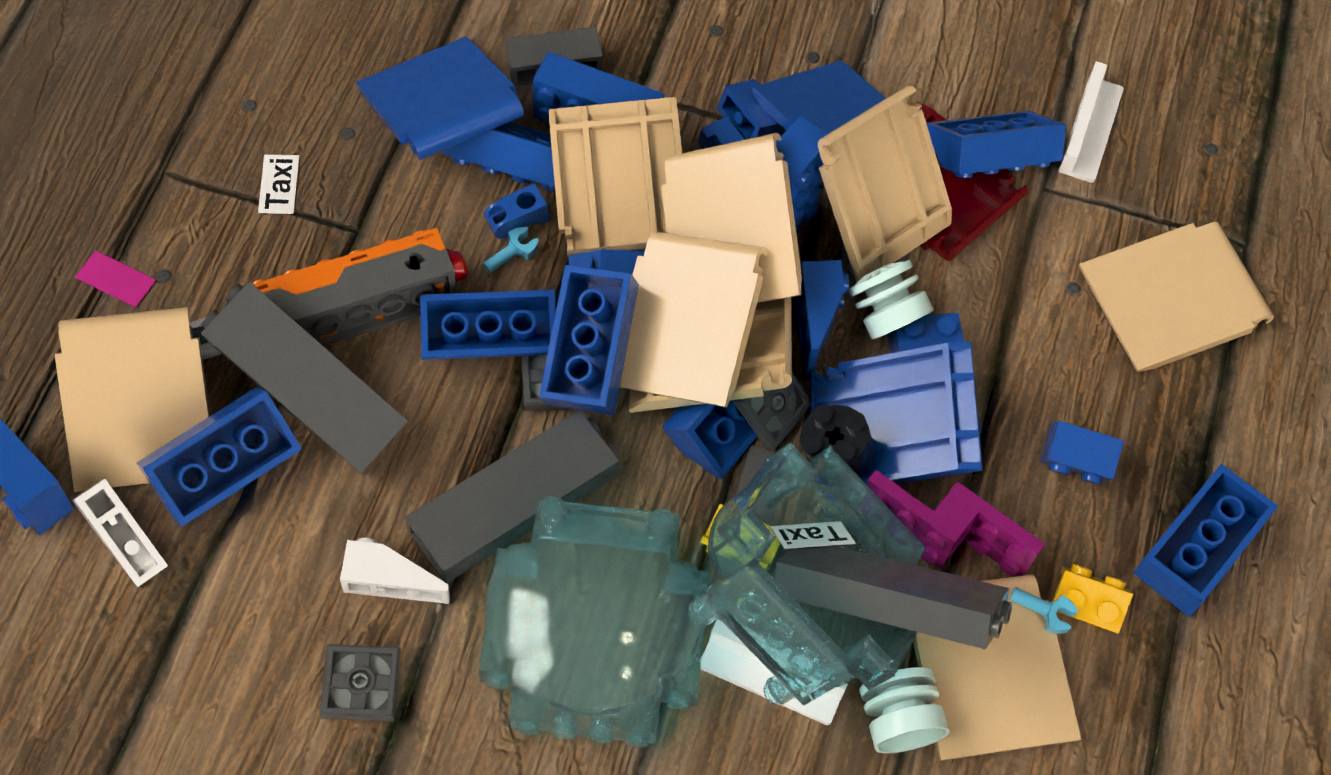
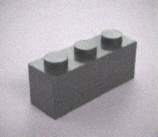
(526, 53)

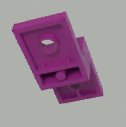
(958, 518)

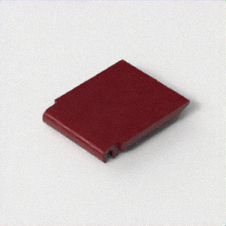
(974, 202)

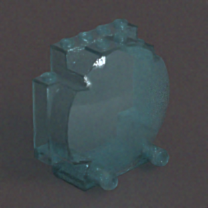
(594, 623)
(799, 642)

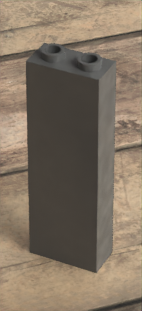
(302, 376)
(502, 498)
(895, 593)

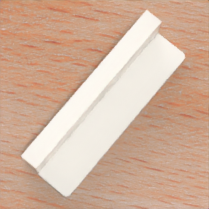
(1091, 126)
(735, 663)

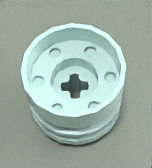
(890, 299)
(905, 711)

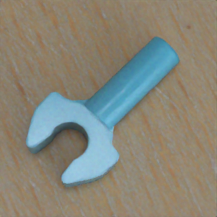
(513, 249)
(1047, 609)

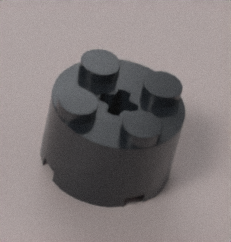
(843, 431)

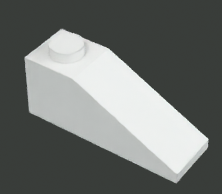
(120, 532)
(382, 572)

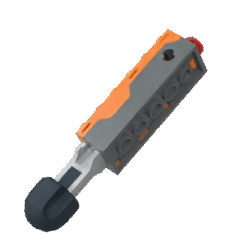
(361, 288)

